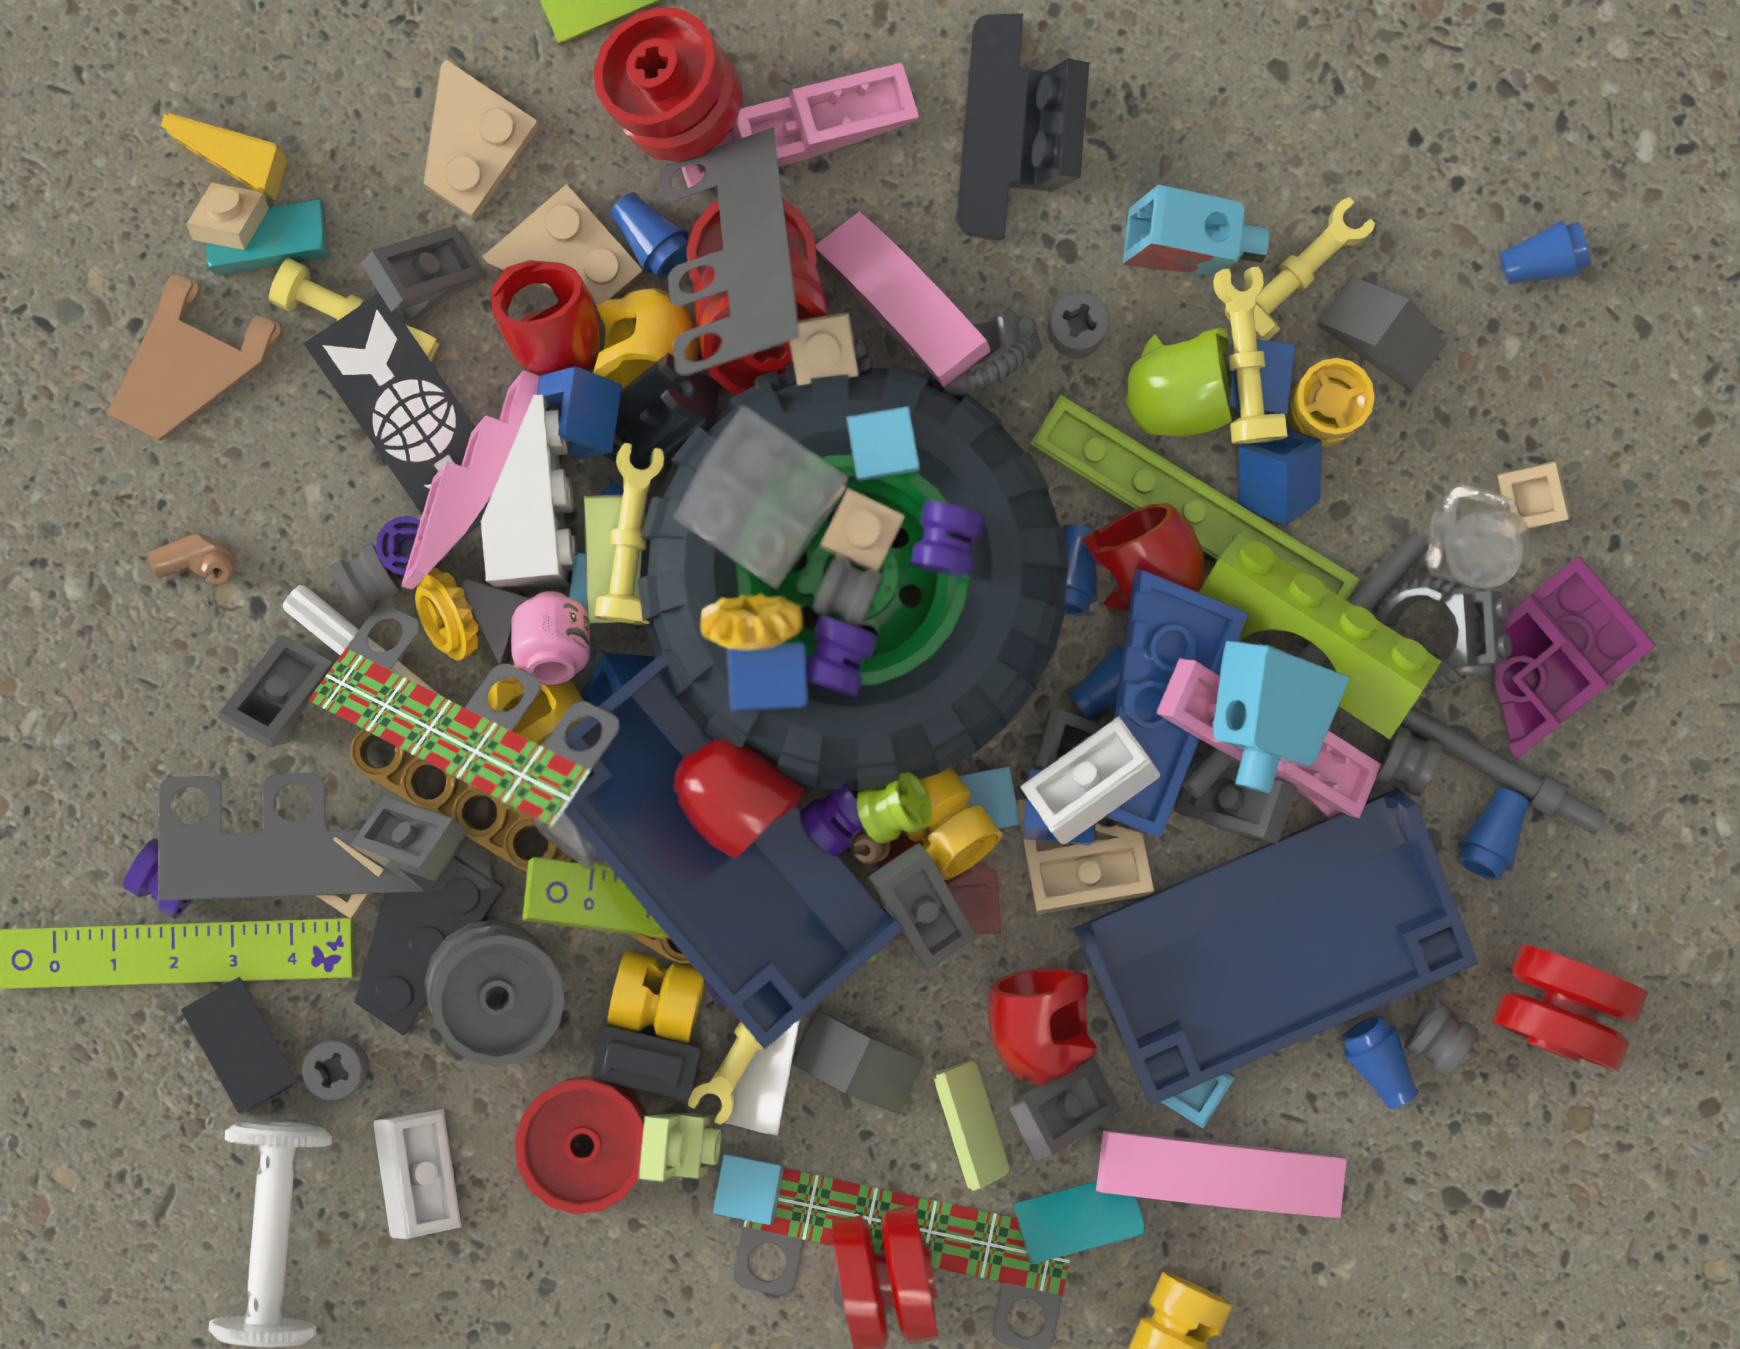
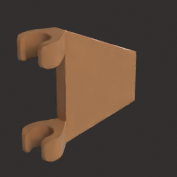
(182, 367)

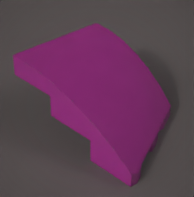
(1565, 650)

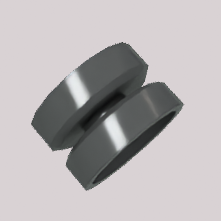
(506, 1024)

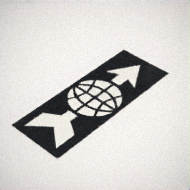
(394, 395)

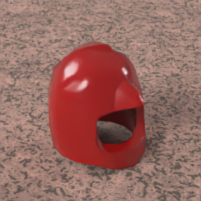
(553, 337)
(1147, 540)
(732, 794)
(1040, 1023)

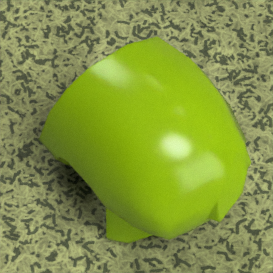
(1181, 386)

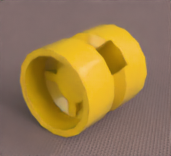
(1331, 401)
(957, 832)
(656, 997)
(1181, 1317)

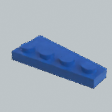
(1161, 628)

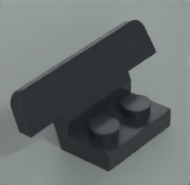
(1018, 126)

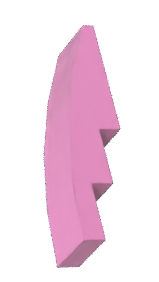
(826, 116)
(903, 298)
(463, 490)
(1339, 776)
(1221, 1174)

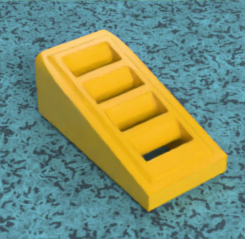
(245, 158)

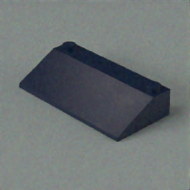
(760, 927)
(1276, 945)

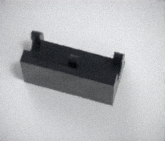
(663, 411)
(239, 1046)

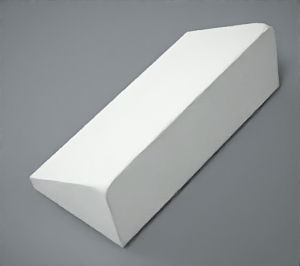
(1090, 781)
(763, 1086)
(417, 1174)

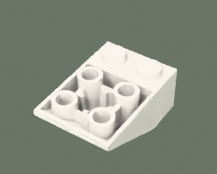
(525, 516)

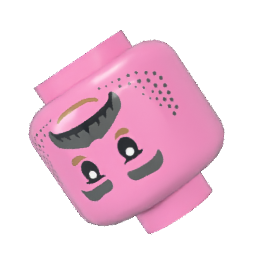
(551, 637)

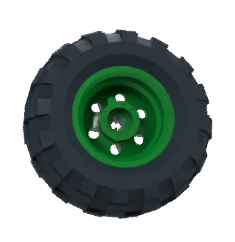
(939, 671)

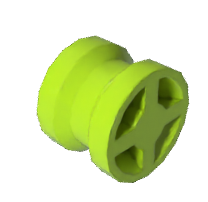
(894, 808)

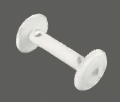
(270, 1235)

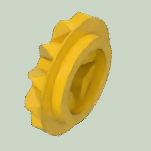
(446, 615)
(751, 622)

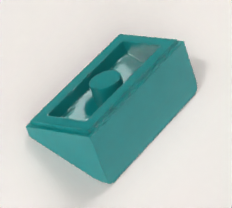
(285, 232)
(1076, 1221)

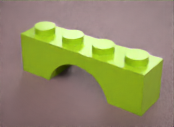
(1381, 664)

